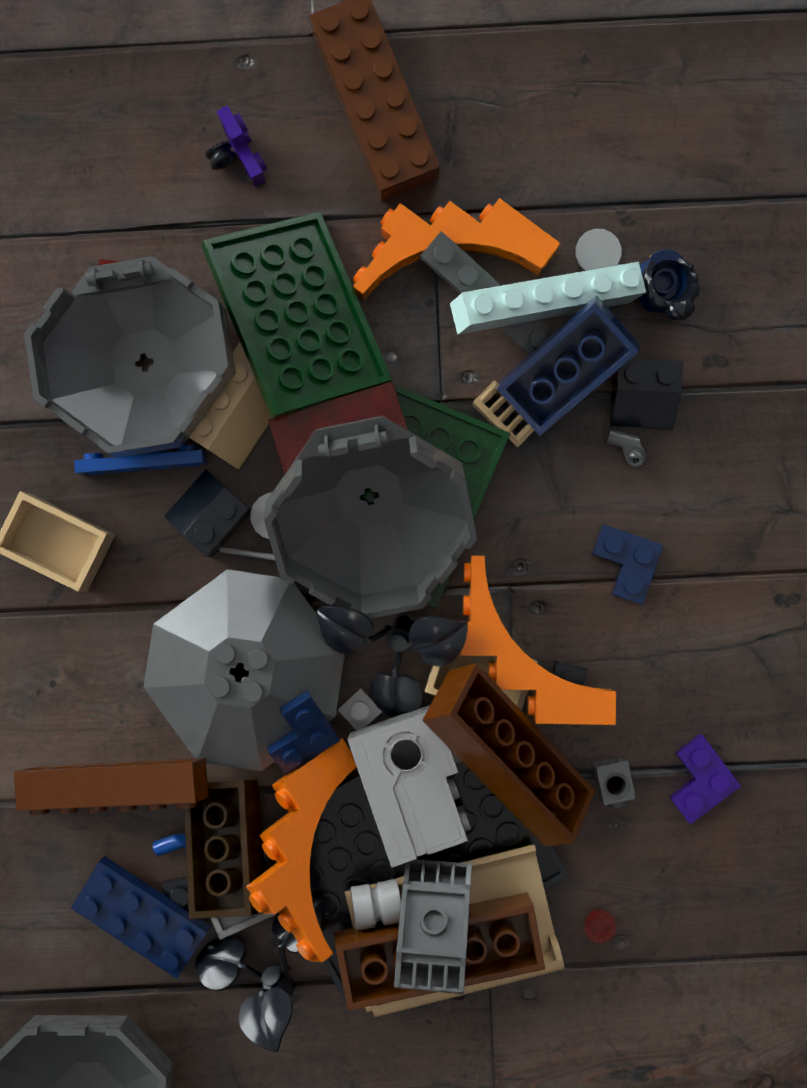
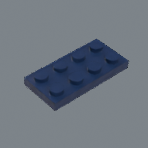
(140, 917)

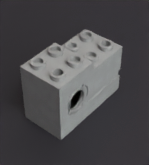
(410, 786)

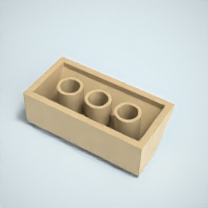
(236, 416)

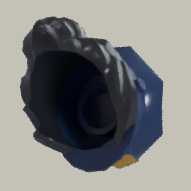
(669, 285)

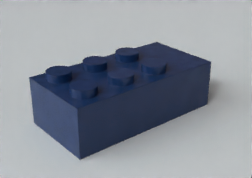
(568, 365)

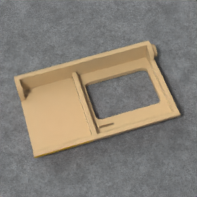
(494, 878)

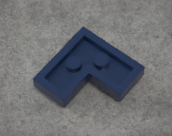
(637, 561)
(309, 736)

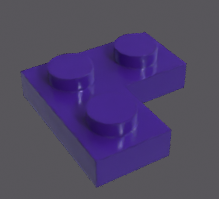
(239, 138)
(710, 780)

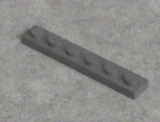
(466, 275)

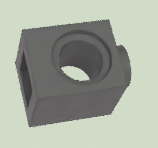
(604, 771)

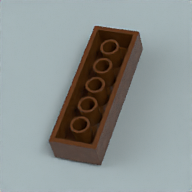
(374, 97)
(509, 755)
(500, 945)

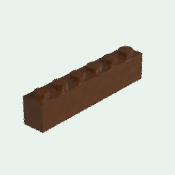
(111, 784)

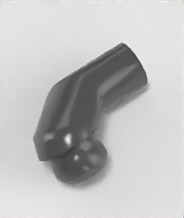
(630, 445)

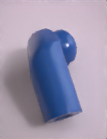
(169, 844)

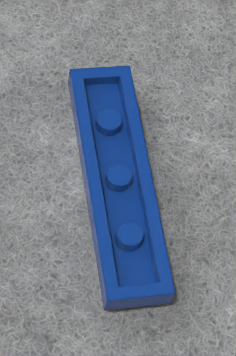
(186, 457)

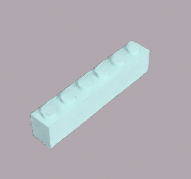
(545, 297)

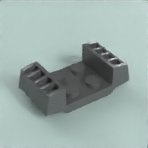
(433, 926)

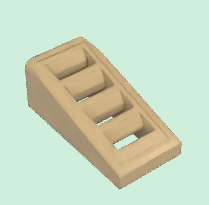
(488, 413)

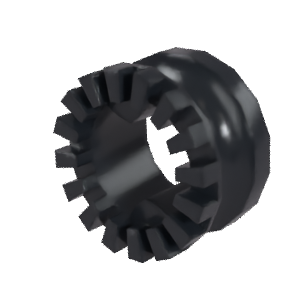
(221, 155)

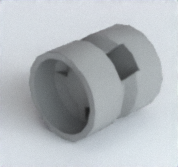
(376, 904)

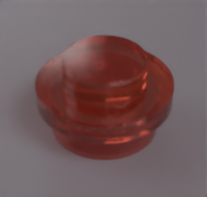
(599, 926)

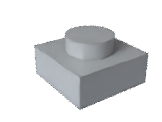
(359, 709)

